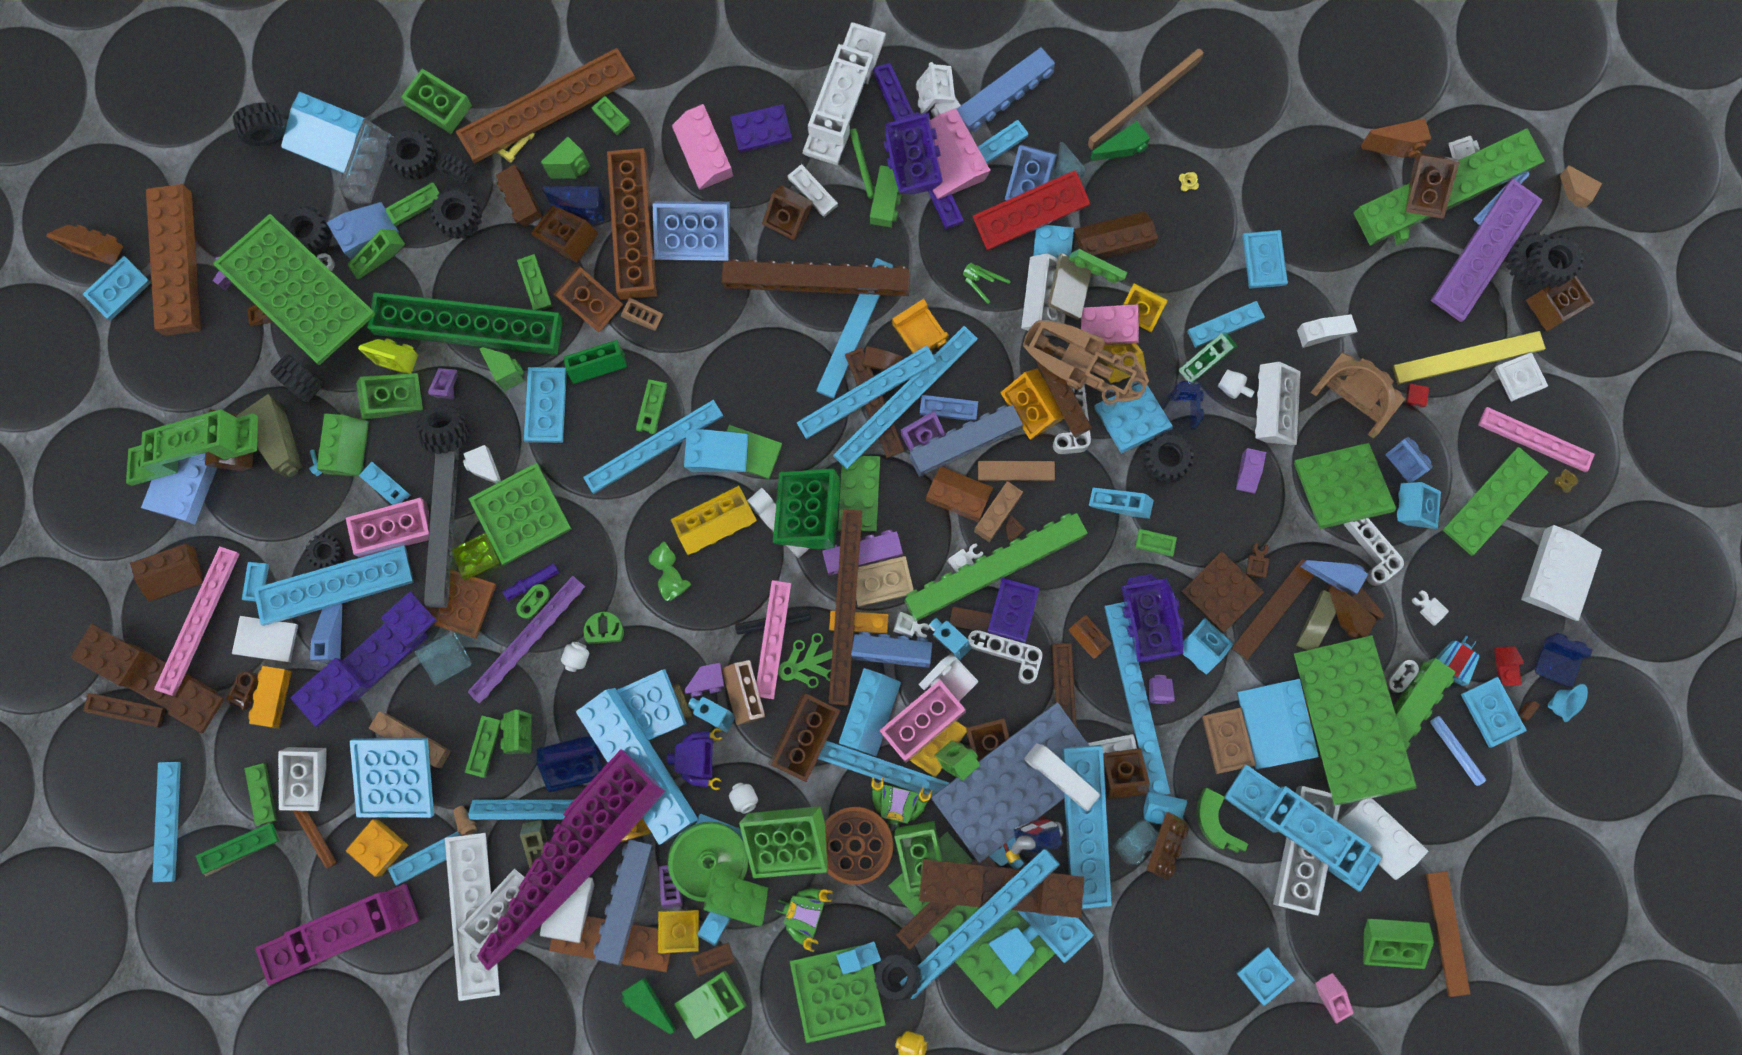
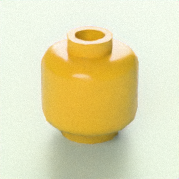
(911, 1044)

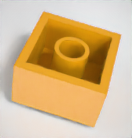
(376, 848)

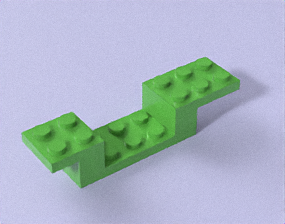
(210, 432)

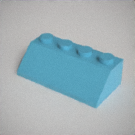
(869, 712)

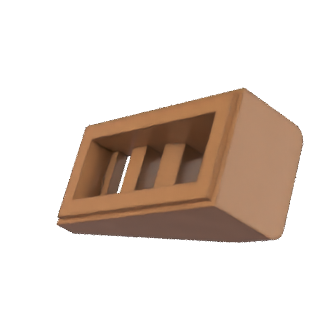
(639, 306)

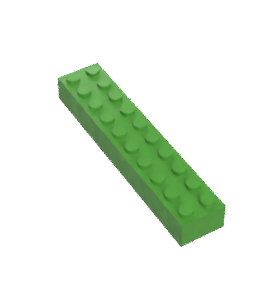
(1473, 177)

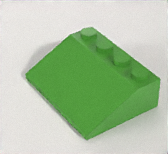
(785, 842)

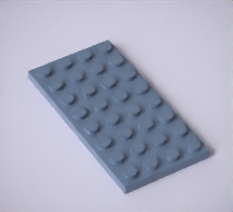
(1005, 787)

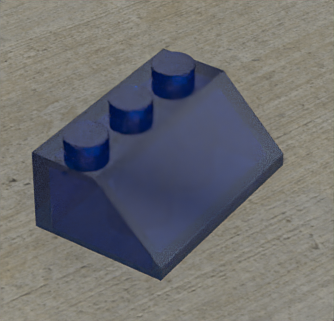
(569, 763)

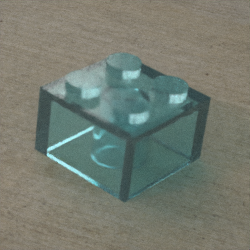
(443, 657)
(1136, 842)

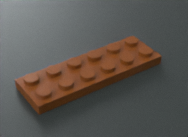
(639, 952)

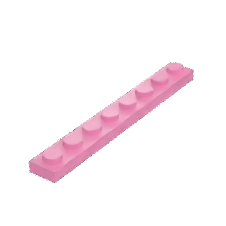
(196, 621)

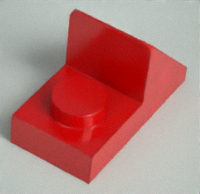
(1508, 664)

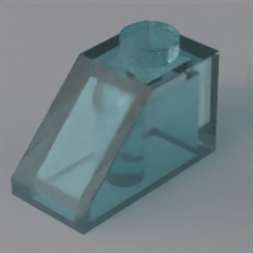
(1067, 162)

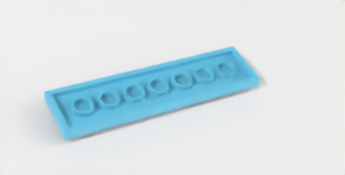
(333, 585)
(1088, 829)

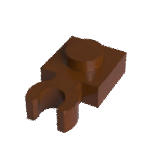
(1257, 564)

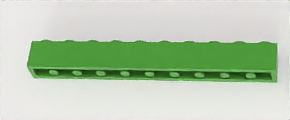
(995, 567)

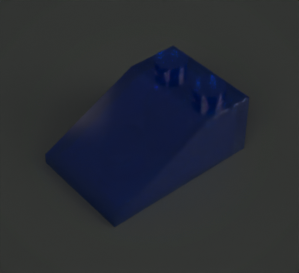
(580, 201)

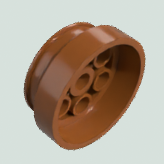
(879, 830)

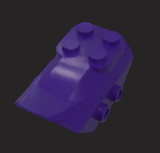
(913, 153)
(1152, 618)

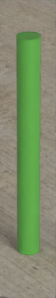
(862, 163)

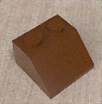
(787, 212)
(1125, 773)

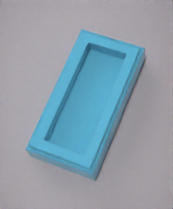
(255, 577)

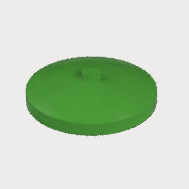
(703, 850)

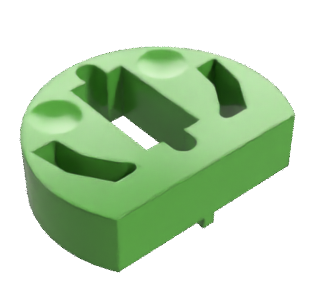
(594, 624)

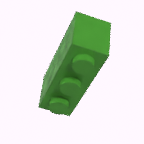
(885, 199)

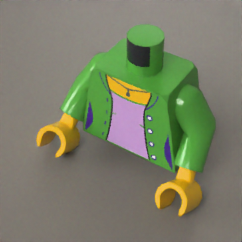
(898, 804)
(804, 914)

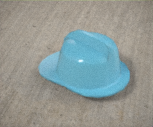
(1569, 702)

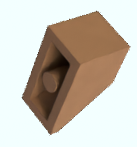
(1579, 187)

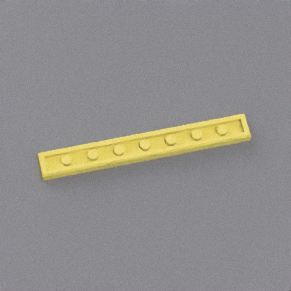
(1468, 357)

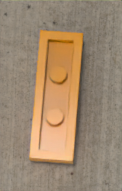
(866, 622)

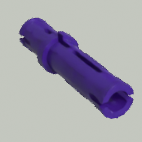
(526, 584)

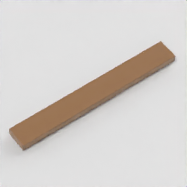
(1145, 99)

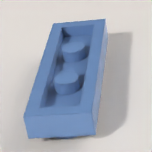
(949, 407)

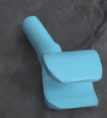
(314, 468)

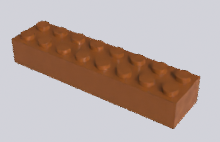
(631, 224)
(173, 260)

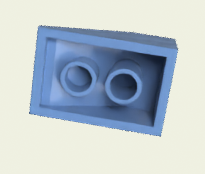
(1030, 170)
(358, 227)
(1409, 460)

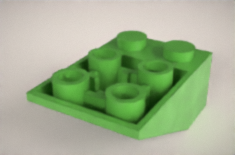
(710, 1004)

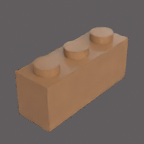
(998, 511)
(743, 692)

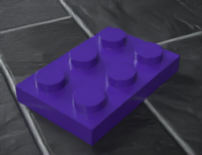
(761, 128)
(1013, 610)

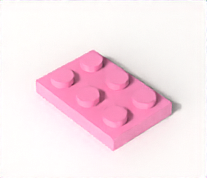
(1112, 323)

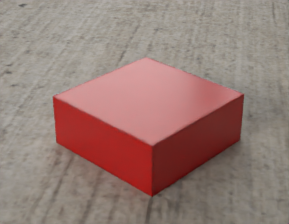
(1417, 395)

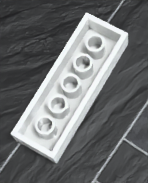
(1301, 873)

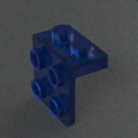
(1190, 392)
(1561, 659)

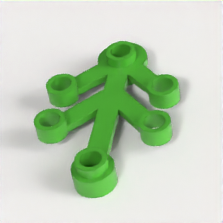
(809, 663)

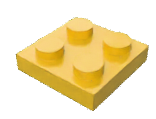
(678, 931)

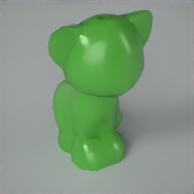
(670, 582)

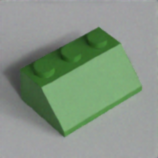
(342, 445)
(1397, 943)

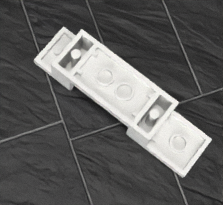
(840, 92)

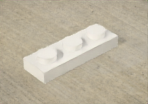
(812, 190)

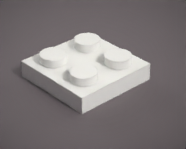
(1521, 377)

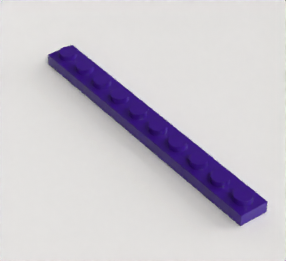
(900, 107)

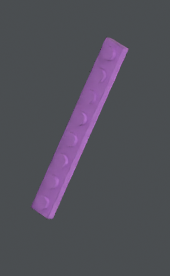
(526, 639)

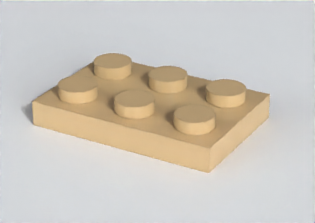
(883, 581)

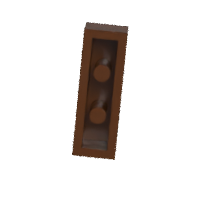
(518, 196)

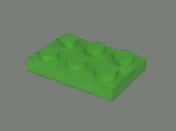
(736, 898)

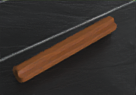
(315, 838)

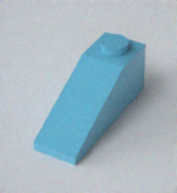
(1122, 502)

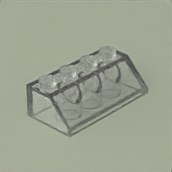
(365, 163)

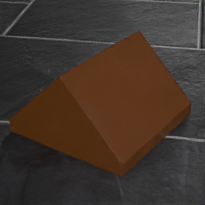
(987, 737)

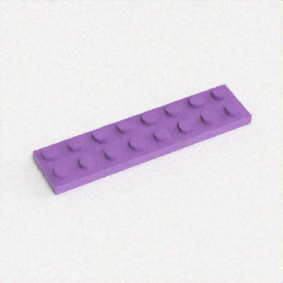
(1486, 250)

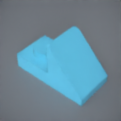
(858, 957)

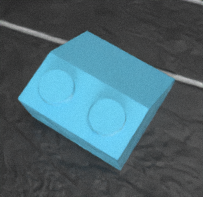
(1419, 505)
(1206, 646)

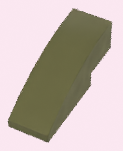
(1317, 622)

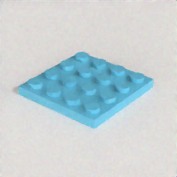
(392, 777)

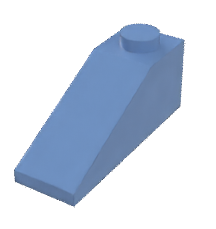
(1340, 575)

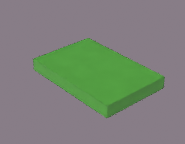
(761, 453)

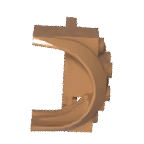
(1363, 388)

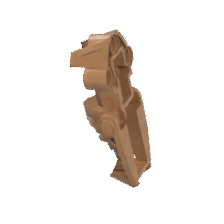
(1083, 359)

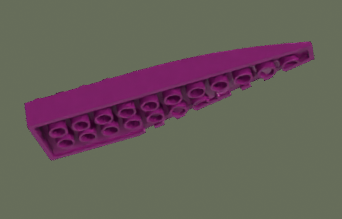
(580, 844)

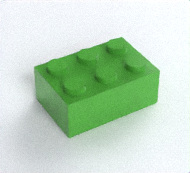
(436, 101)

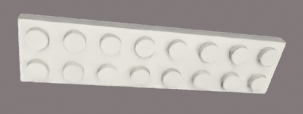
(468, 890)

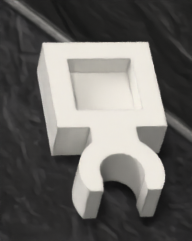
(962, 558)
(1432, 609)
(907, 626)

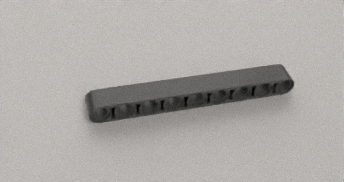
(441, 530)

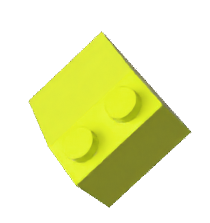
(390, 355)

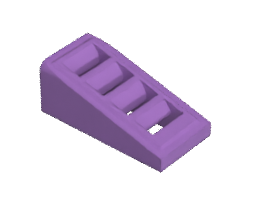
(663, 887)

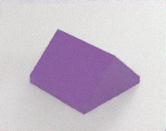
(922, 431)

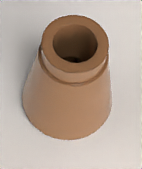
(464, 825)

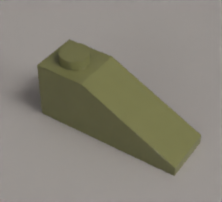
(533, 840)

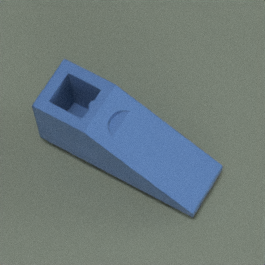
(327, 635)

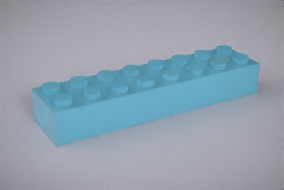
(616, 729)

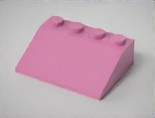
(960, 158)

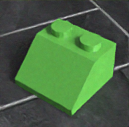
(565, 161)
(503, 368)

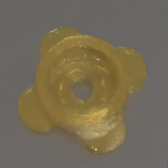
(1566, 475)

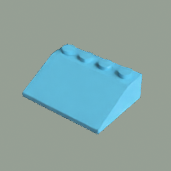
(321, 132)
(1278, 724)

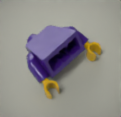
(694, 758)

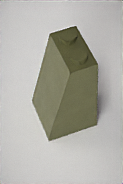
(275, 436)

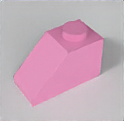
(1334, 997)

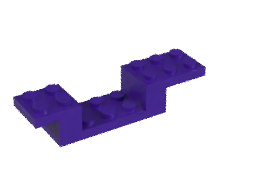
(368, 663)

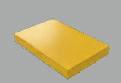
(925, 758)

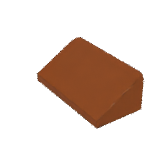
(1089, 636)

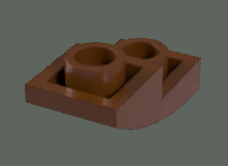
(880, 358)

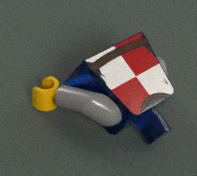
(1035, 837)

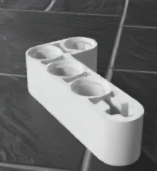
(1072, 445)
(765, 508)
(1369, 545)
(1003, 652)
(1062, 776)

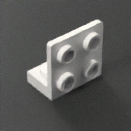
(935, 86)
(953, 676)

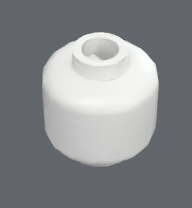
(575, 656)
(743, 798)

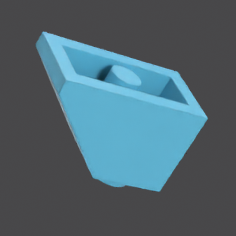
(1157, 806)

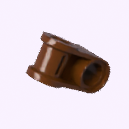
(242, 691)

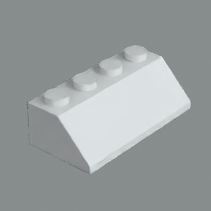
(1037, 292)
(1278, 404)
(1388, 838)
(485, 918)

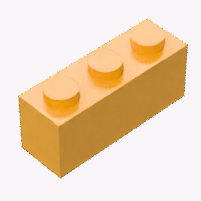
(269, 697)

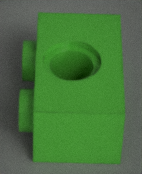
(957, 760)

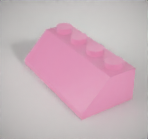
(702, 147)

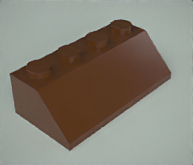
(1117, 236)
(804, 737)

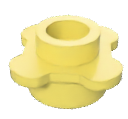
(1192, 177)

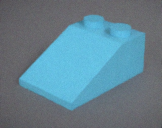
(715, 451)

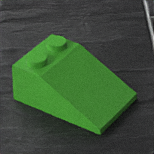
(388, 395)
(516, 732)
(914, 845)

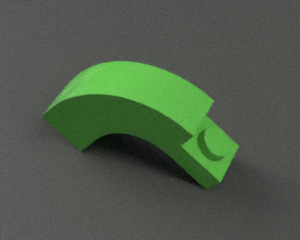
(1208, 821)

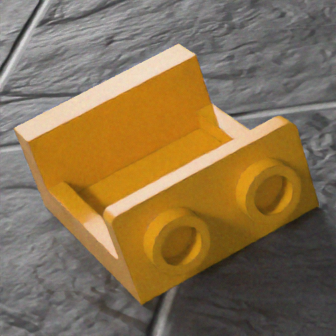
(919, 328)

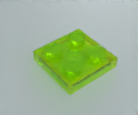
(475, 556)

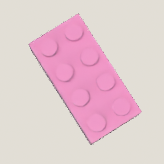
(389, 527)
(922, 721)

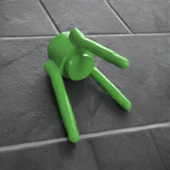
(974, 272)

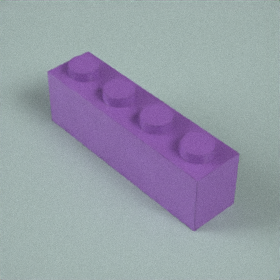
(871, 551)

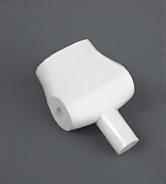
(1234, 384)

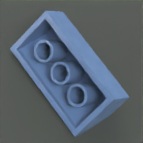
(891, 651)

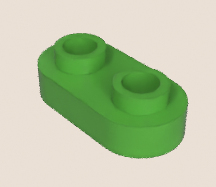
(533, 601)

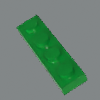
(237, 848)

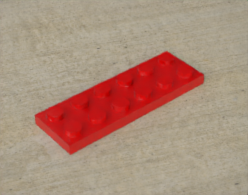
(1031, 210)

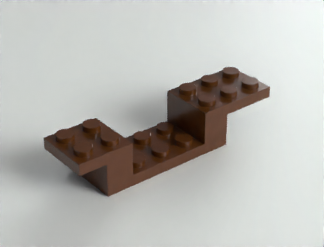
(140, 671)
(976, 884)

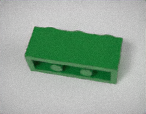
(595, 361)

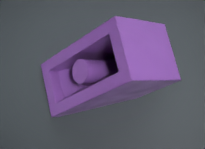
(1250, 470)
(1161, 690)

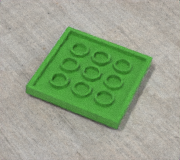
(1344, 486)
(520, 514)
(832, 1001)

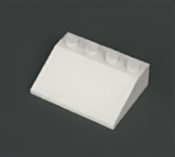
(1562, 572)

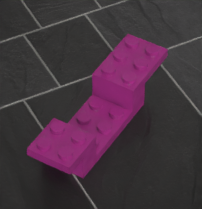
(336, 933)

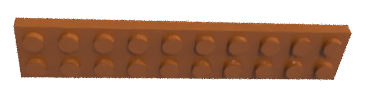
(545, 105)

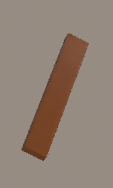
(1448, 934)

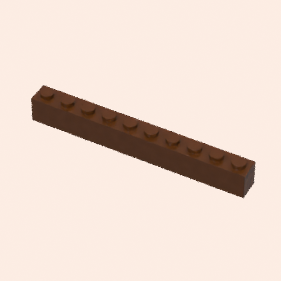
(816, 278)

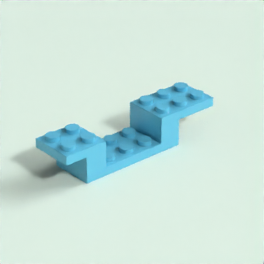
(1305, 825)

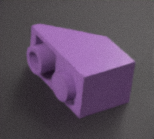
(706, 679)

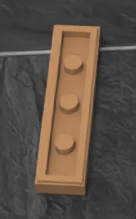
(1016, 470)

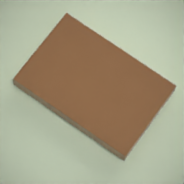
(1228, 740)

